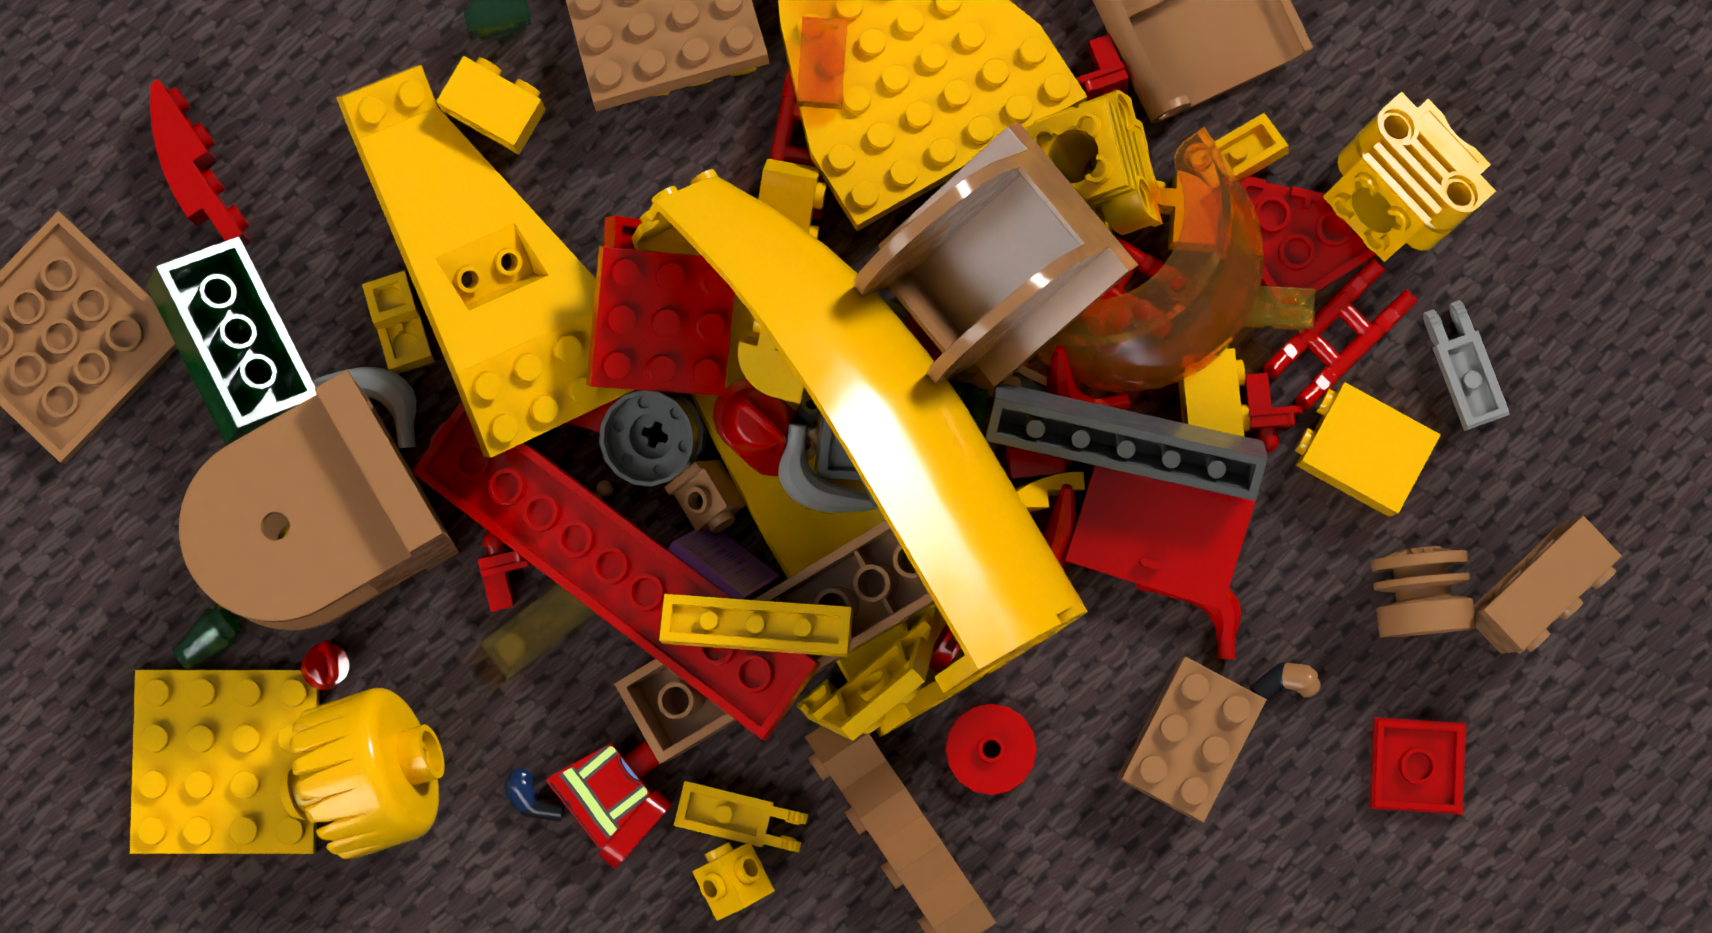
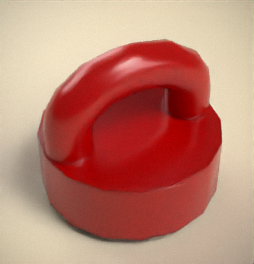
(325, 666)

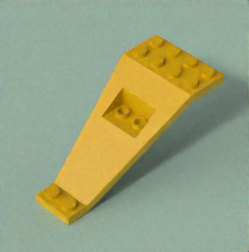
(515, 333)

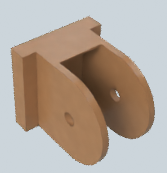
(998, 260)
(349, 508)

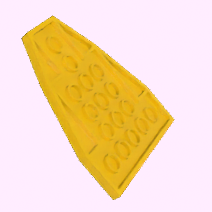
(922, 92)

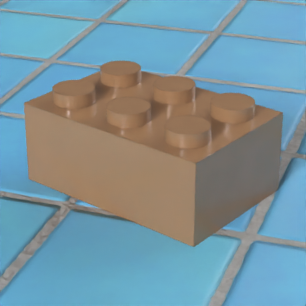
(1545, 586)
(1191, 739)

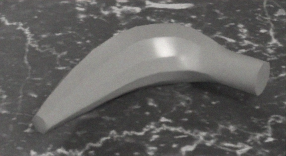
(392, 392)
(810, 489)

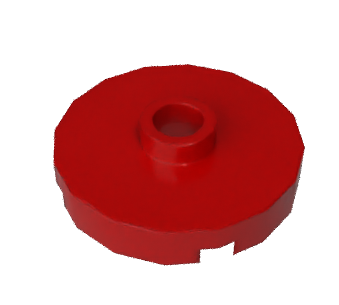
(966, 753)

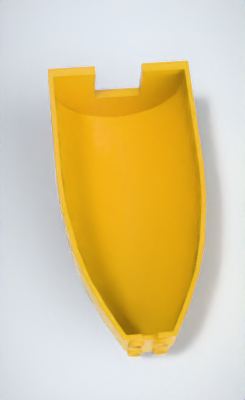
(899, 428)

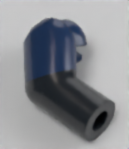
(527, 800)

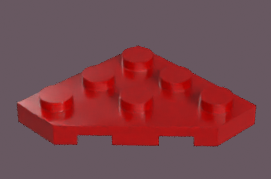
(1303, 237)

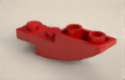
(183, 157)

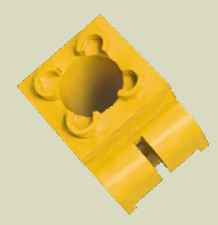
(1408, 179)
(1123, 183)

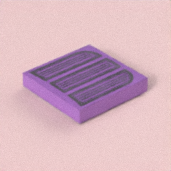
(725, 563)

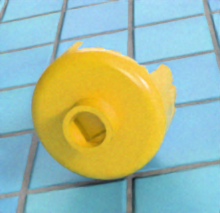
(367, 773)

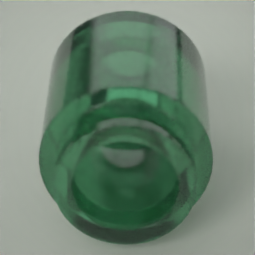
(496, 17)

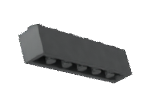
(1126, 441)

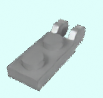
(1466, 369)

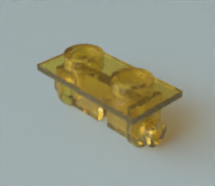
(1283, 308)

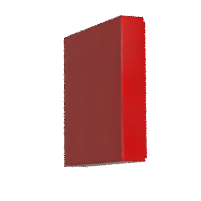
(1417, 765)

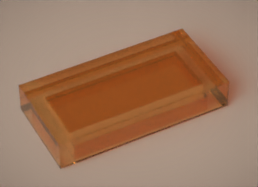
(821, 62)

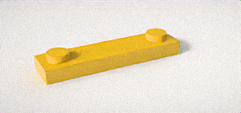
(756, 625)

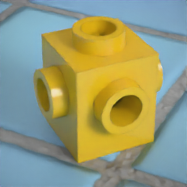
(732, 879)

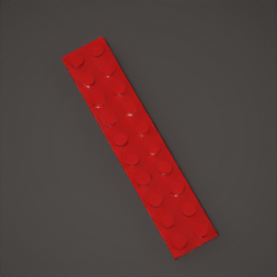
(606, 566)

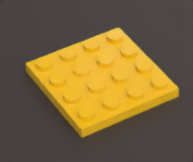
(214, 762)

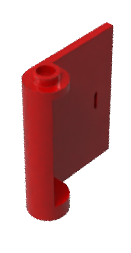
(1160, 534)

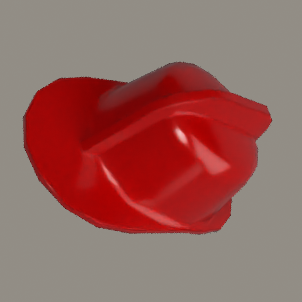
(753, 425)

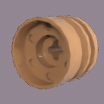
(1423, 593)

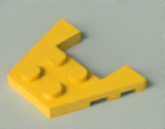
(881, 685)

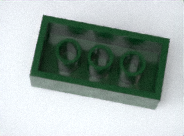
(230, 337)

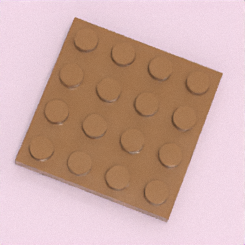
(662, 45)
(73, 338)

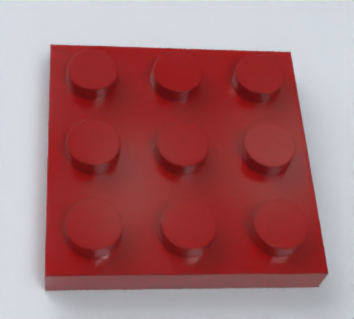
(659, 323)

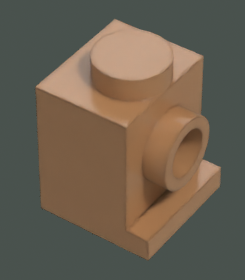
(707, 495)

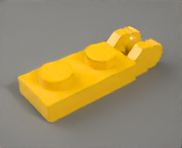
(734, 816)

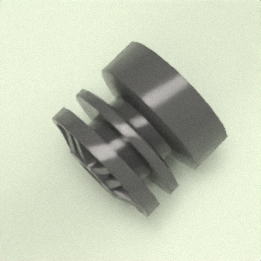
(632, 446)

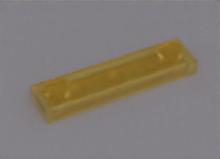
(536, 630)

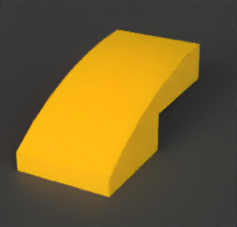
(398, 322)
(1036, 493)

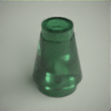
(209, 635)

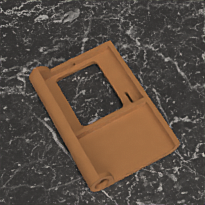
(1199, 48)

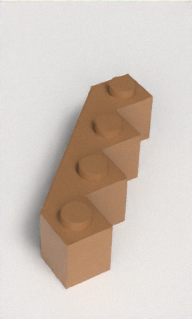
(901, 832)

